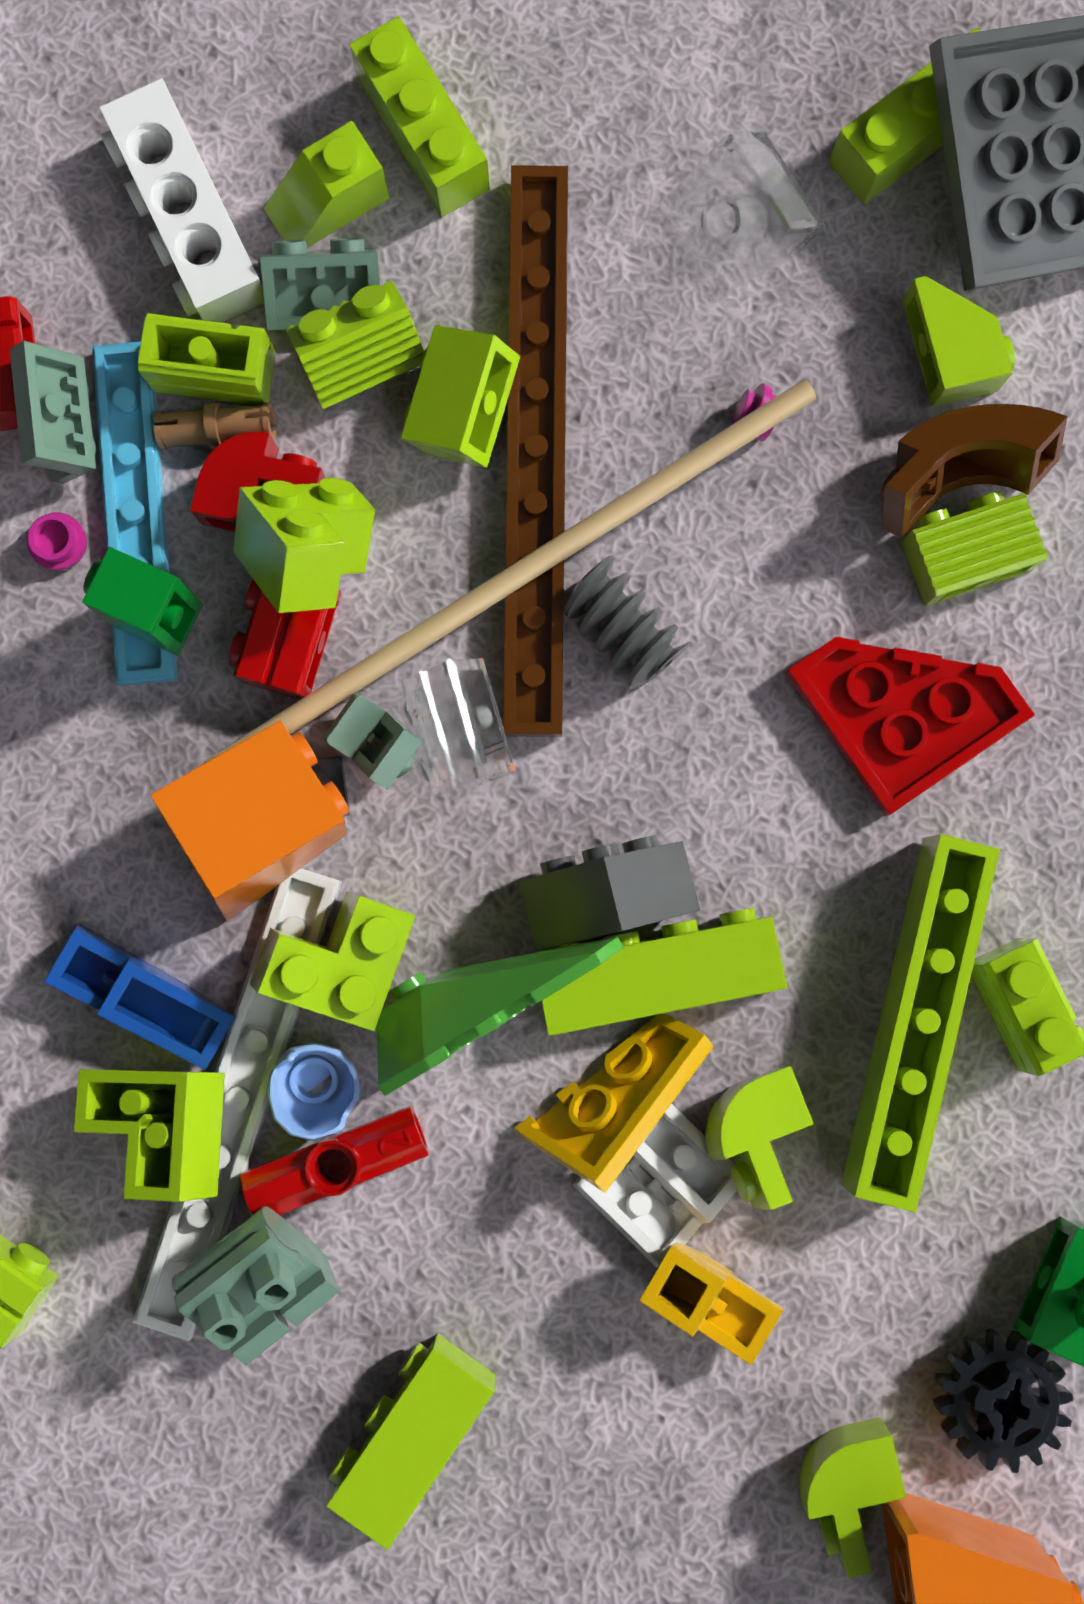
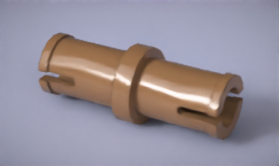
(212, 424)

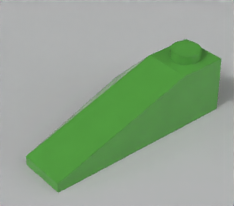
(469, 1001)

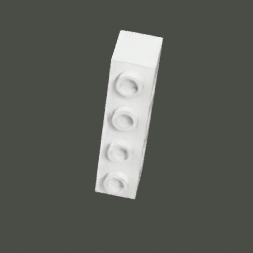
(150, 125)

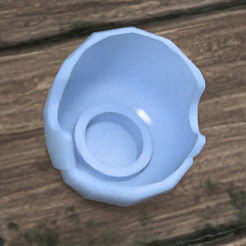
(300, 1071)

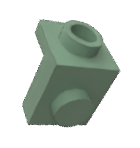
(373, 740)

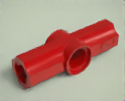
(372, 1150)

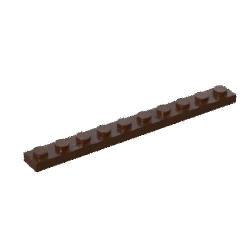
(536, 447)

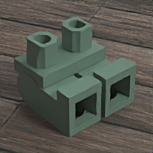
(254, 1283)

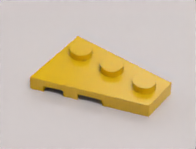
(614, 1111)

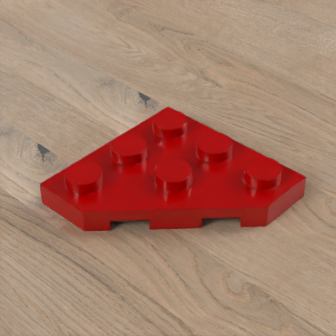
(905, 713)

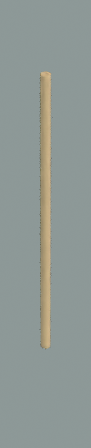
(541, 560)

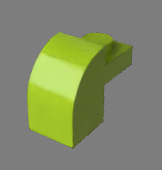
(744, 1125)
(847, 1472)

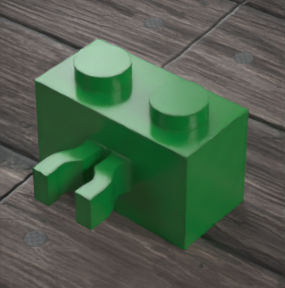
(1055, 1301)

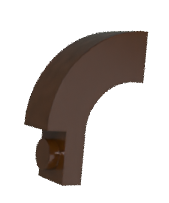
(969, 447)

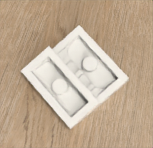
(680, 1164)

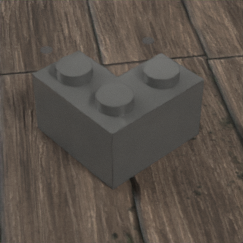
(608, 891)

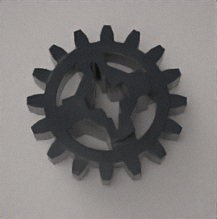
(1013, 1427)

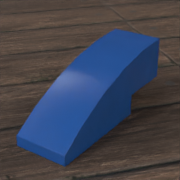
(140, 997)

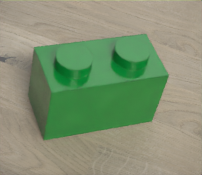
(141, 600)

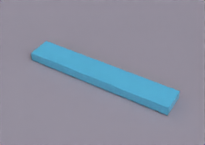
(131, 492)

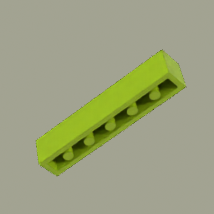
(920, 1021)

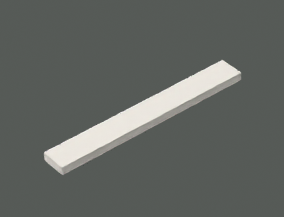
(249, 1053)

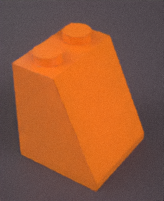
(253, 816)
(965, 1559)

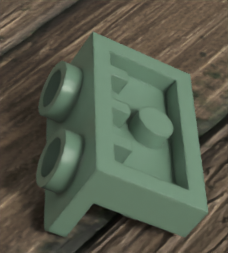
(308, 281)
(52, 411)

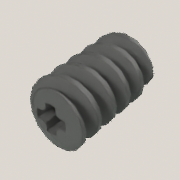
(623, 624)

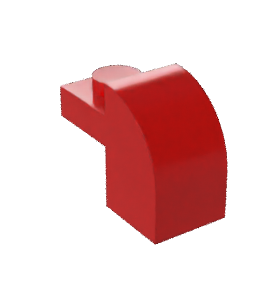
(244, 462)

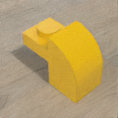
(707, 1298)

